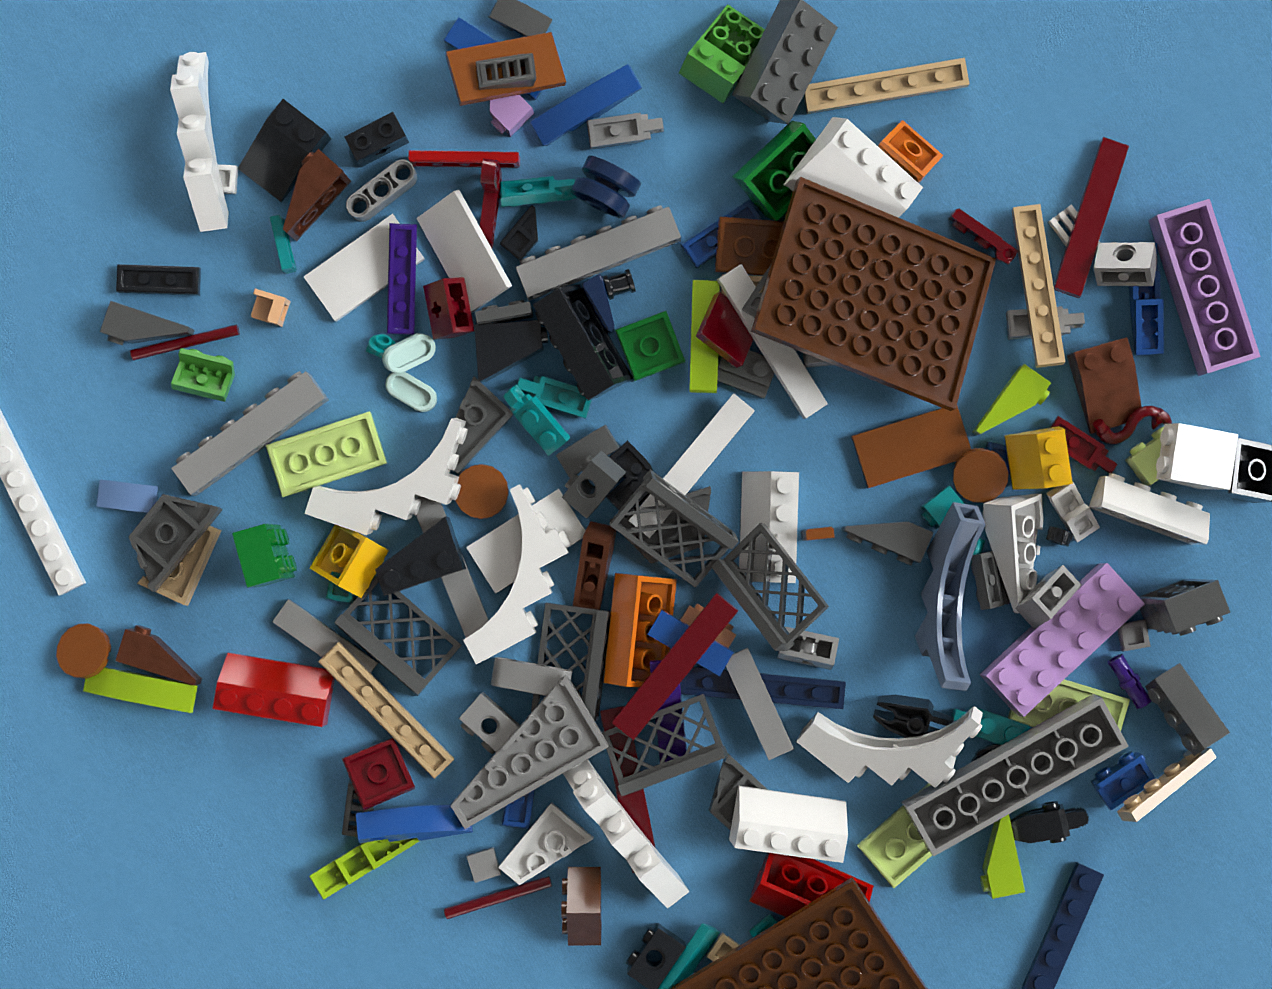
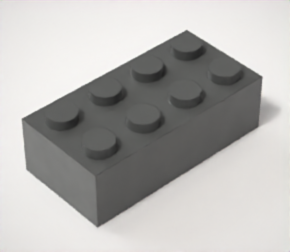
(785, 60)
(1184, 605)

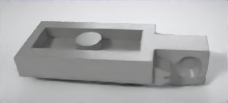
(622, 130)
(1019, 327)

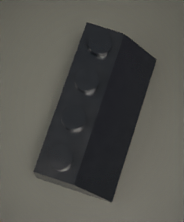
(582, 341)

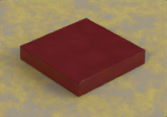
(725, 331)
(378, 773)

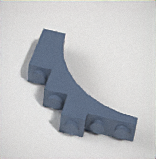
(943, 594)

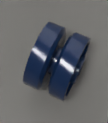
(605, 187)

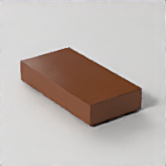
(817, 533)

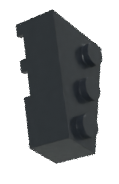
(422, 560)

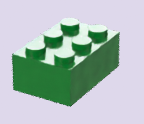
(769, 169)
(264, 555)

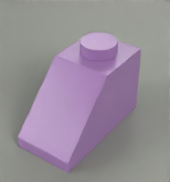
(510, 113)

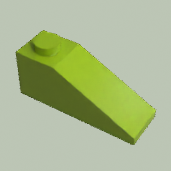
(1019, 394)
(1001, 862)

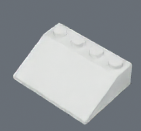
(856, 168)

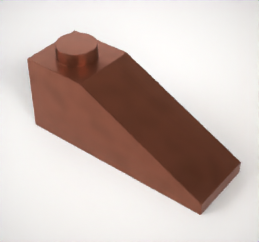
(594, 565)
(152, 654)

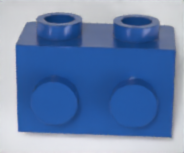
(1122, 780)

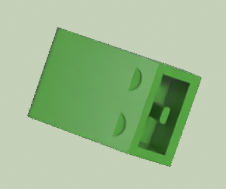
(722, 53)

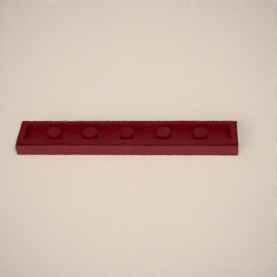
(1091, 217)
(675, 666)
(633, 803)

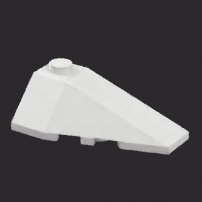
(1012, 535)

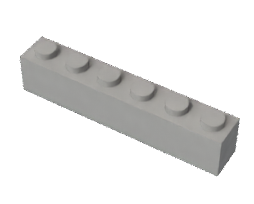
(598, 253)
(250, 433)

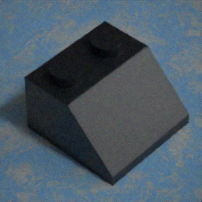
(1252, 472)

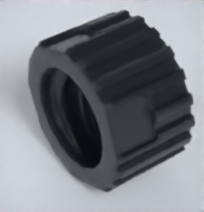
(1059, 536)

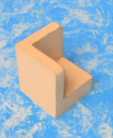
(270, 307)

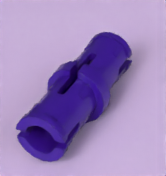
(1129, 681)

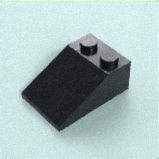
(280, 149)

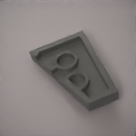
(483, 419)

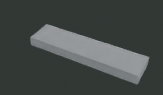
(316, 634)
(758, 704)

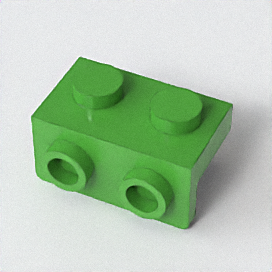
(203, 374)

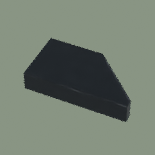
(522, 236)

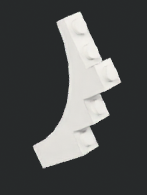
(195, 137)
(430, 480)
(539, 548)
(852, 753)
(625, 834)

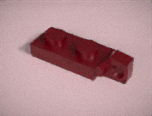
(984, 237)
(1085, 448)

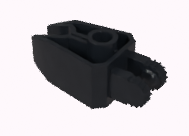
(909, 715)
(1047, 823)

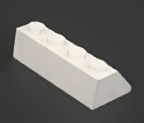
(770, 500)
(1150, 510)
(789, 824)

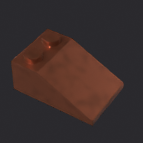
(316, 188)
(1106, 382)

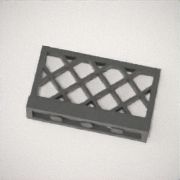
(684, 508)
(757, 606)
(382, 653)
(596, 654)
(676, 766)

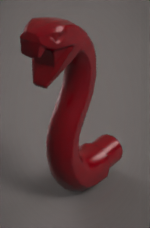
(1107, 436)

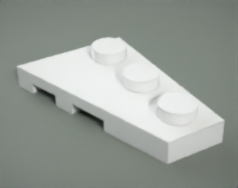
(546, 842)

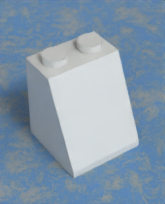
(1196, 456)

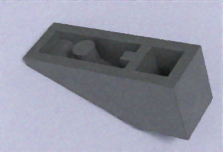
(136, 326)

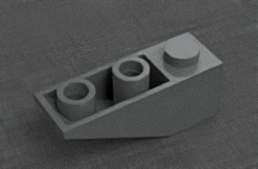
(899, 537)

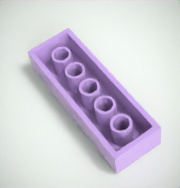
(1204, 287)
(1057, 647)

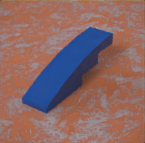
(586, 105)
(1147, 317)
(409, 823)

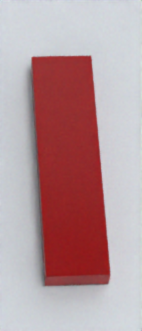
(462, 158)

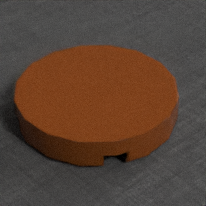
(980, 475)
(482, 491)
(83, 651)

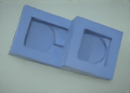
(126, 496)

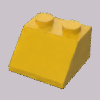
(1038, 459)
(351, 556)

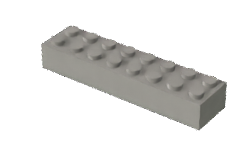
(1015, 774)

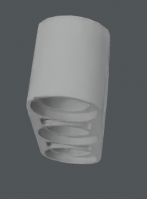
(386, 177)
(526, 676)

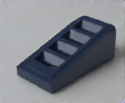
(597, 296)

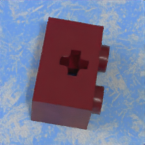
(448, 308)

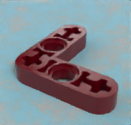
(490, 180)

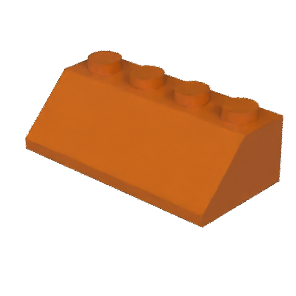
(633, 612)

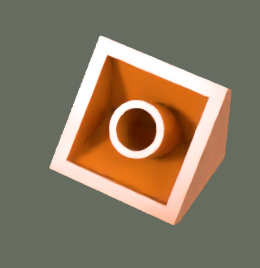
(910, 151)

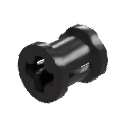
(619, 284)

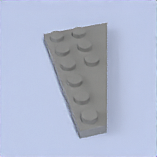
(543, 747)

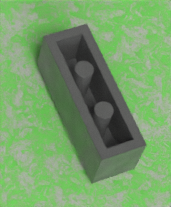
(1186, 709)

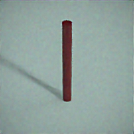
(185, 342)
(498, 897)

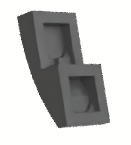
(519, 17)
(592, 444)

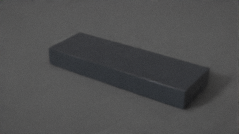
(158, 279)

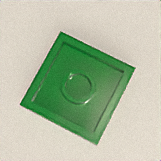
(650, 346)

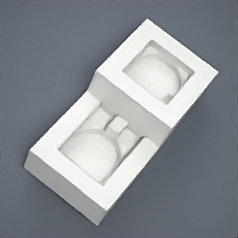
(1073, 511)

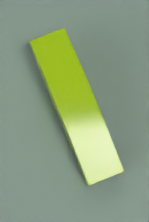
(702, 358)
(143, 689)
(356, 864)

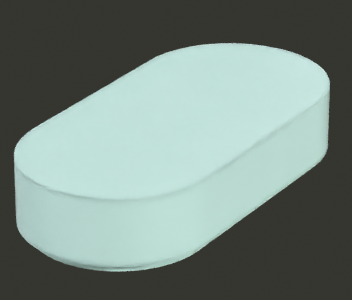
(409, 353)
(411, 391)

